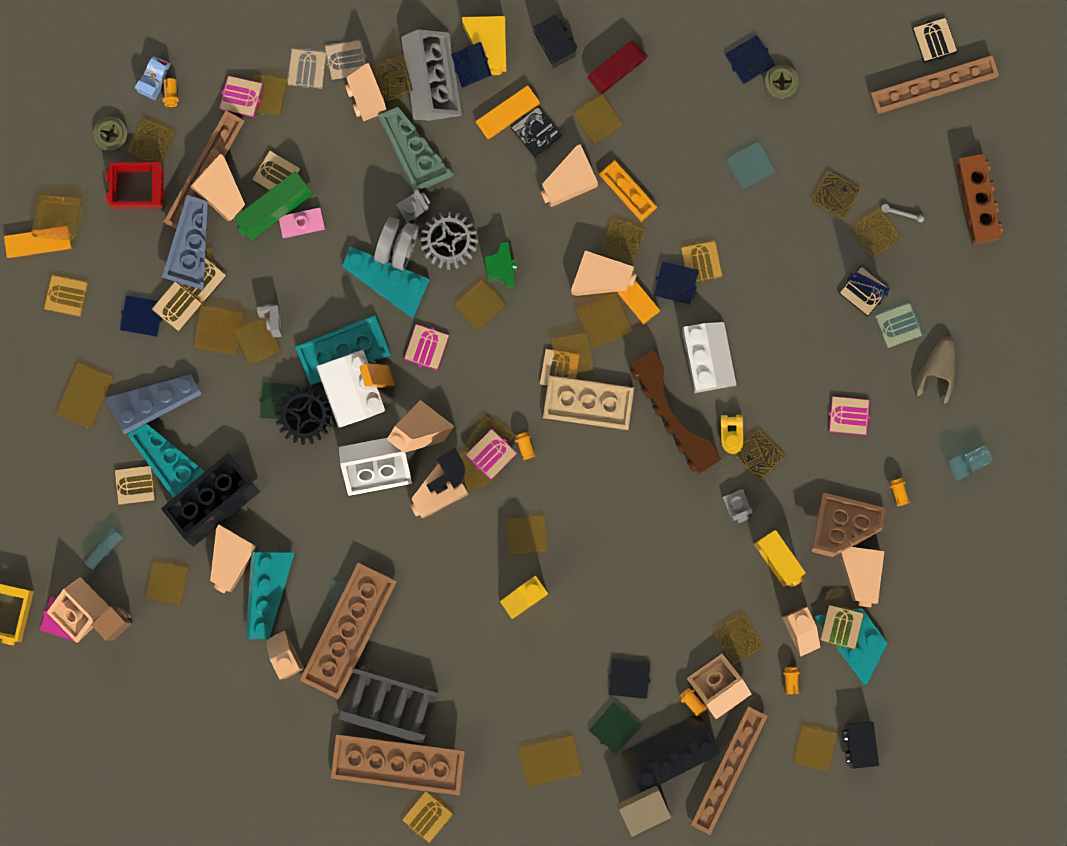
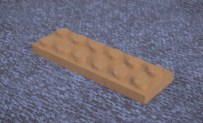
(348, 631)
(398, 764)

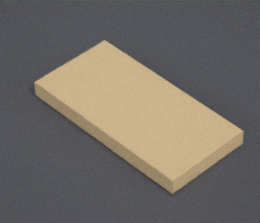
(588, 402)

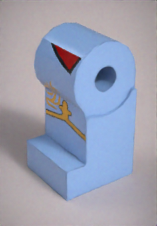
(153, 78)

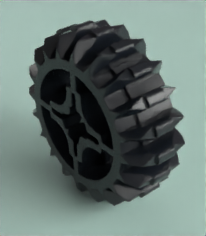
(298, 432)

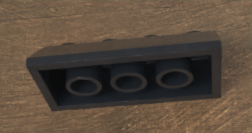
(210, 500)
(670, 753)

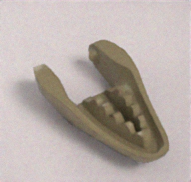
(939, 364)

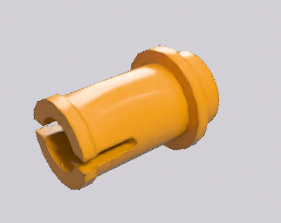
(170, 93)
(525, 445)
(899, 491)
(791, 680)
(692, 701)

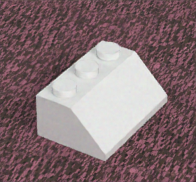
(708, 356)
(346, 389)
(373, 466)

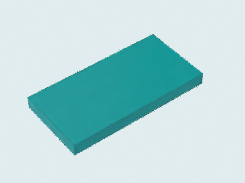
(358, 336)

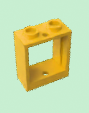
(780, 559)
(21, 593)

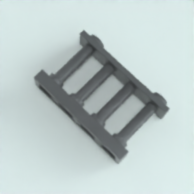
(373, 721)

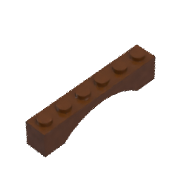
(698, 450)

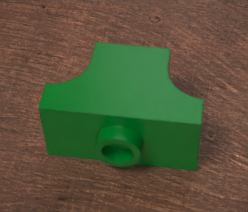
(501, 266)

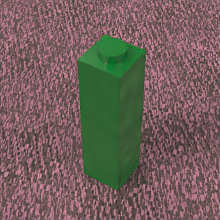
(272, 206)

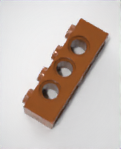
(978, 232)

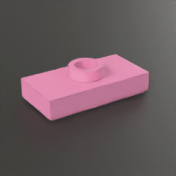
(301, 223)

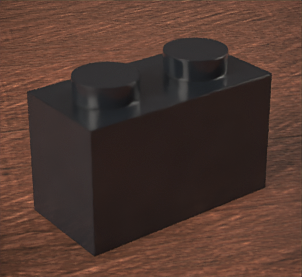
(555, 41)
(860, 745)

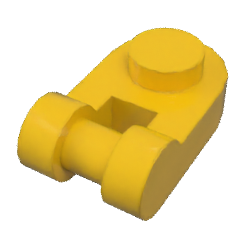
(732, 440)

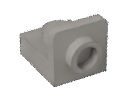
(413, 206)
(274, 322)
(738, 506)

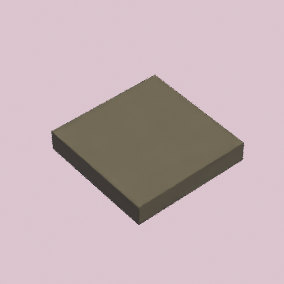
(644, 810)

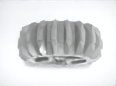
(439, 243)

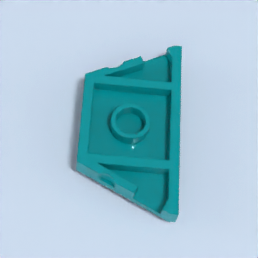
(868, 648)

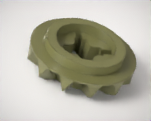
(788, 75)
(106, 125)

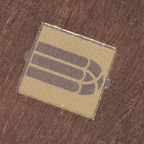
(344, 58)
(306, 68)

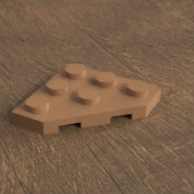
(844, 524)

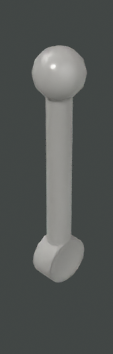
(885, 208)

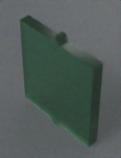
(272, 396)
(614, 727)

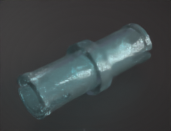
(103, 549)

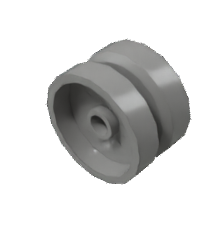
(396, 243)

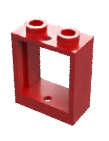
(157, 185)

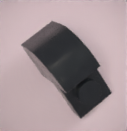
(454, 472)

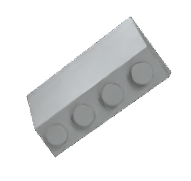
(431, 75)

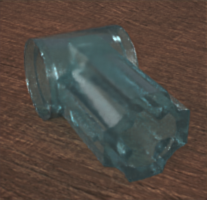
(965, 464)

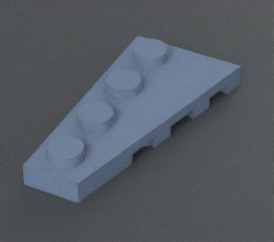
(187, 252)
(147, 403)

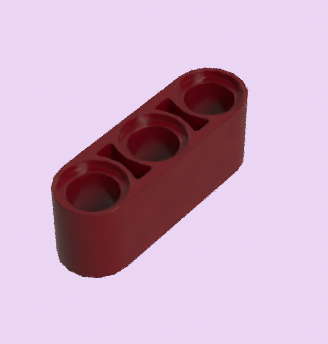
(617, 66)

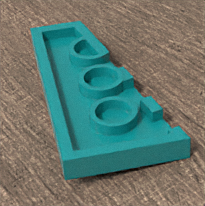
(399, 287)
(167, 462)
(266, 586)

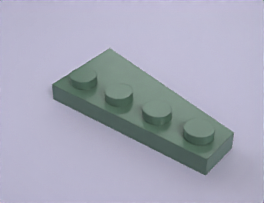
(417, 159)

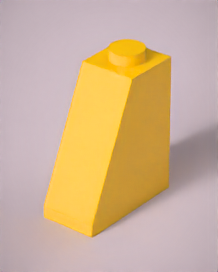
(491, 34)
(524, 597)

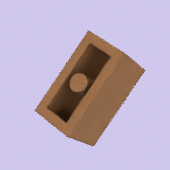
(112, 623)

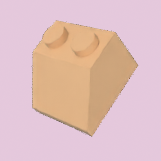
(366, 93)
(77, 609)
(719, 686)

